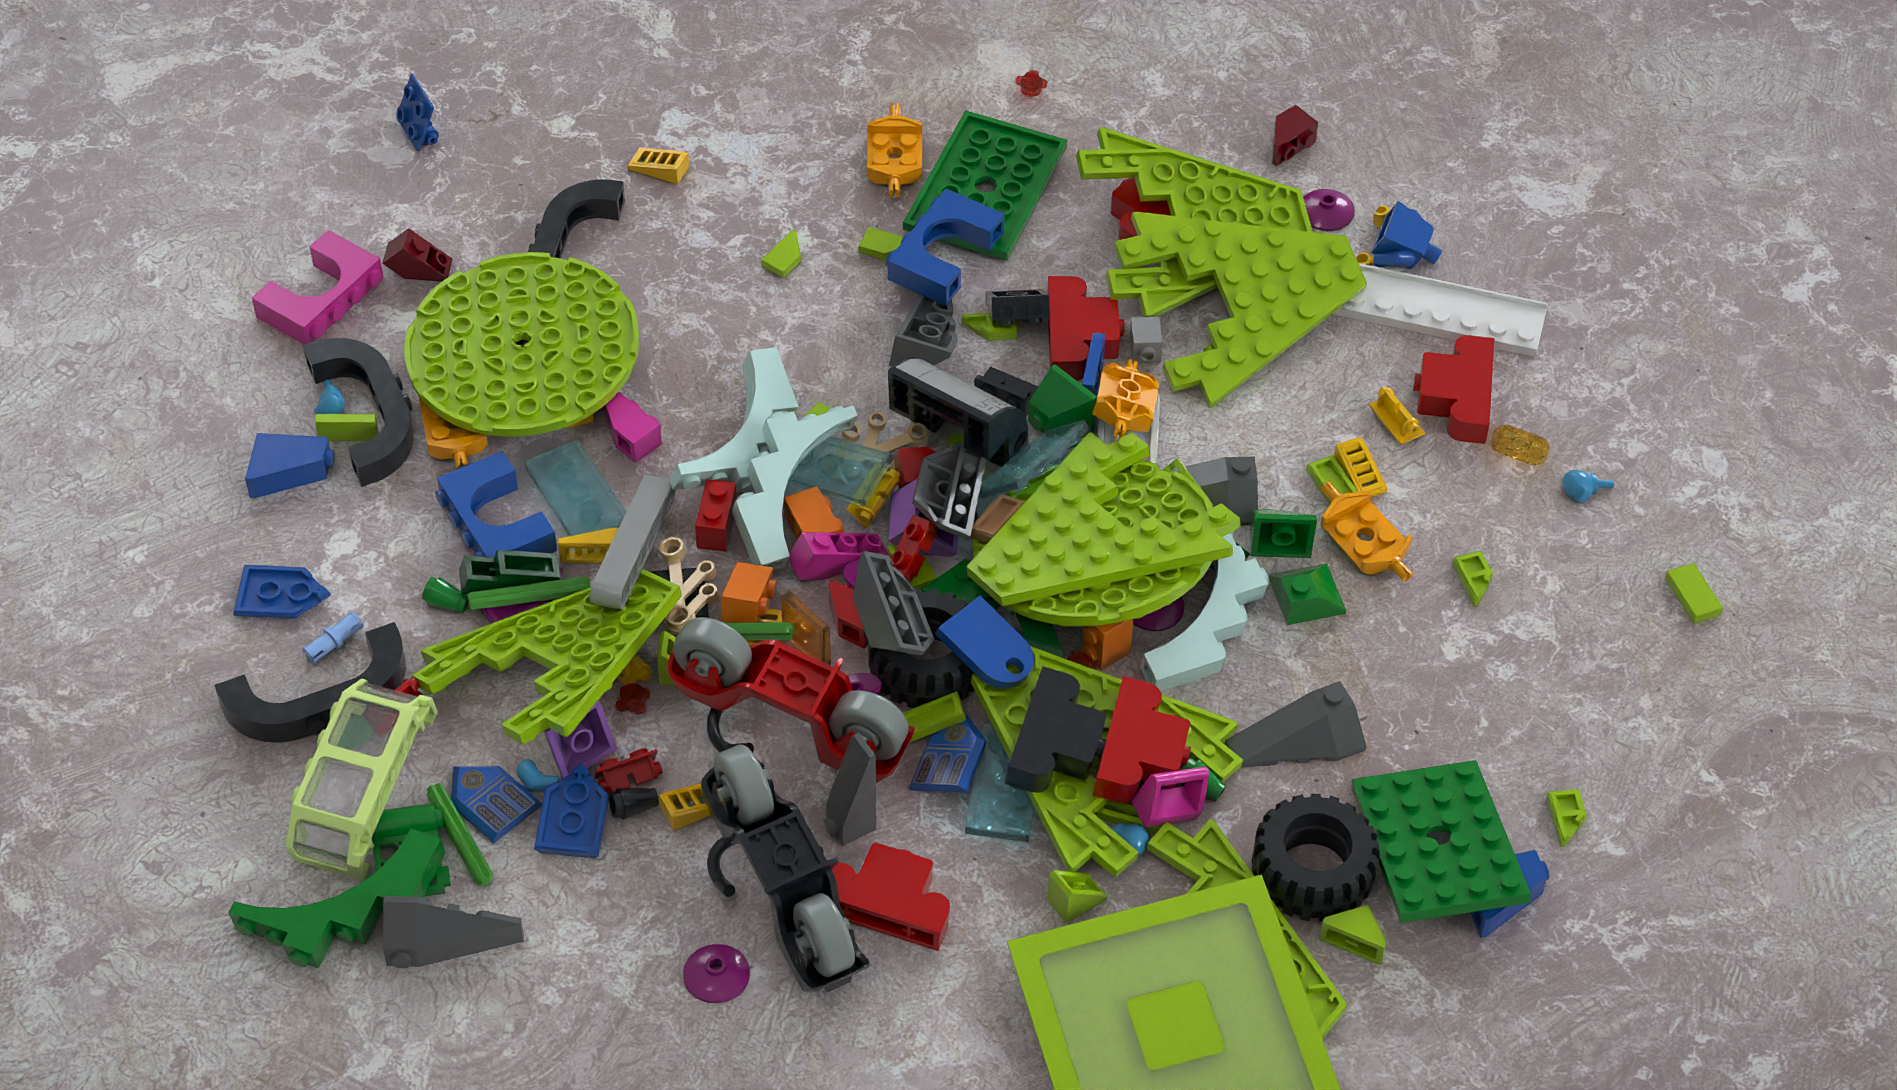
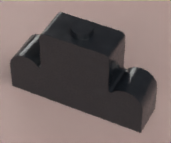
(1055, 735)

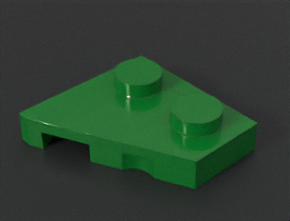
(960, 584)

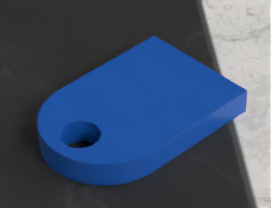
(1094, 362)
(987, 644)

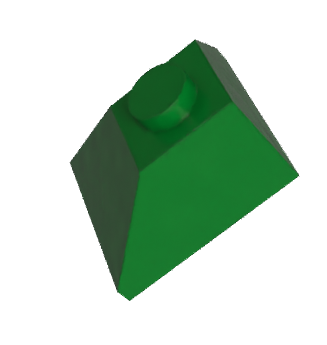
(1061, 402)
(1281, 533)
(1307, 594)

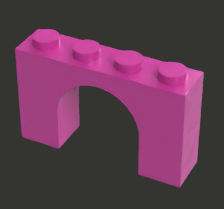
(310, 317)

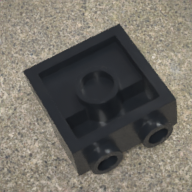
(1018, 304)

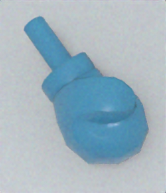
(330, 400)
(1582, 485)
(1134, 834)

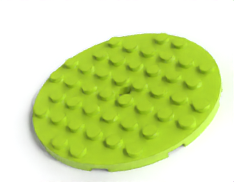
(476, 376)
(1142, 493)

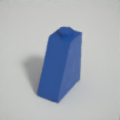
(287, 462)
(1535, 874)

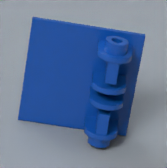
(415, 115)

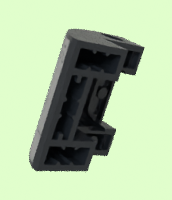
(933, 396)

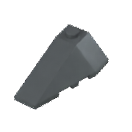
(926, 333)
(1229, 482)
(1309, 728)
(853, 794)
(429, 934)

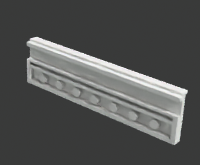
(1447, 310)

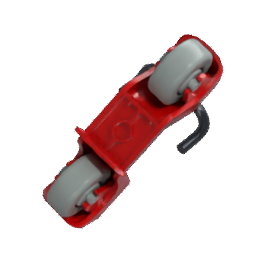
(721, 670)

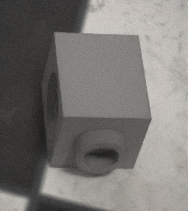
(1146, 339)

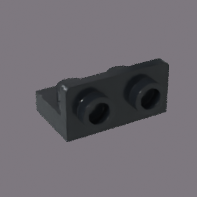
(1007, 388)

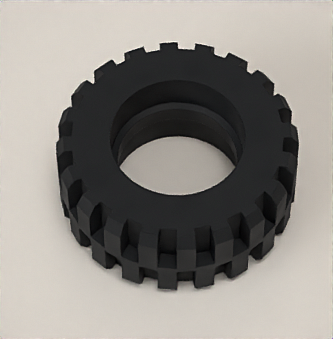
(923, 680)
(1320, 823)

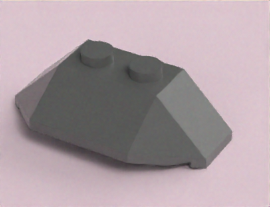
(950, 489)
(889, 607)

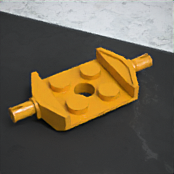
(890, 137)
(1126, 398)
(447, 442)
(1356, 515)

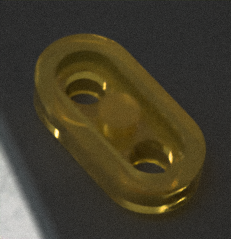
(1520, 444)

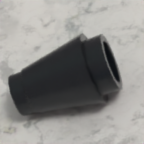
(632, 801)

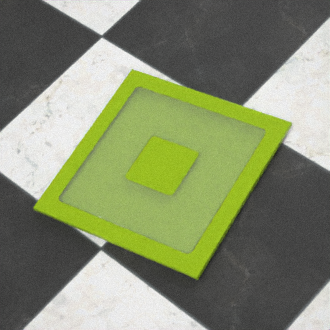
(1174, 998)

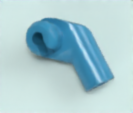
(532, 777)

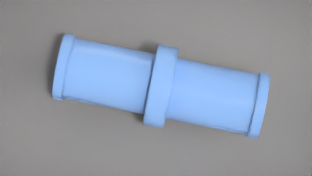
(332, 637)

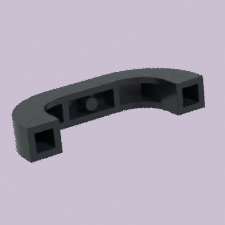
(573, 205)
(357, 360)
(311, 712)

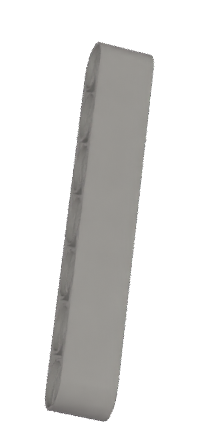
(632, 542)

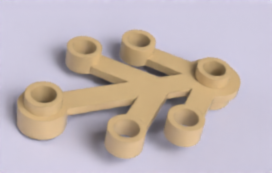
(906, 439)
(673, 552)

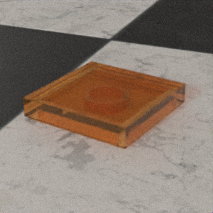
(811, 632)

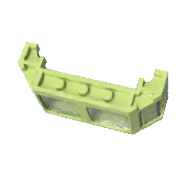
(353, 776)

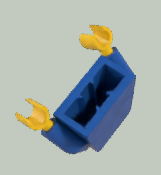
(1401, 239)

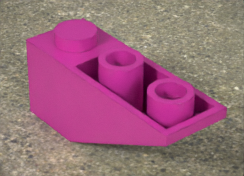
(631, 428)
(826, 554)

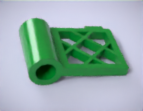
(396, 824)

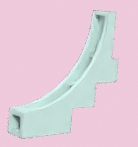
(767, 393)
(789, 442)
(1199, 648)

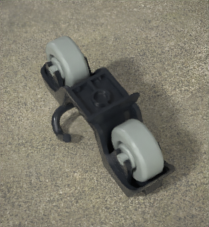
(789, 866)

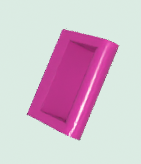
(1172, 804)

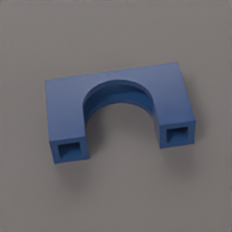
(948, 217)
(475, 485)

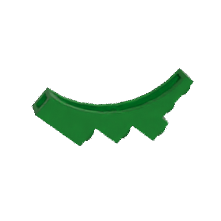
(352, 915)

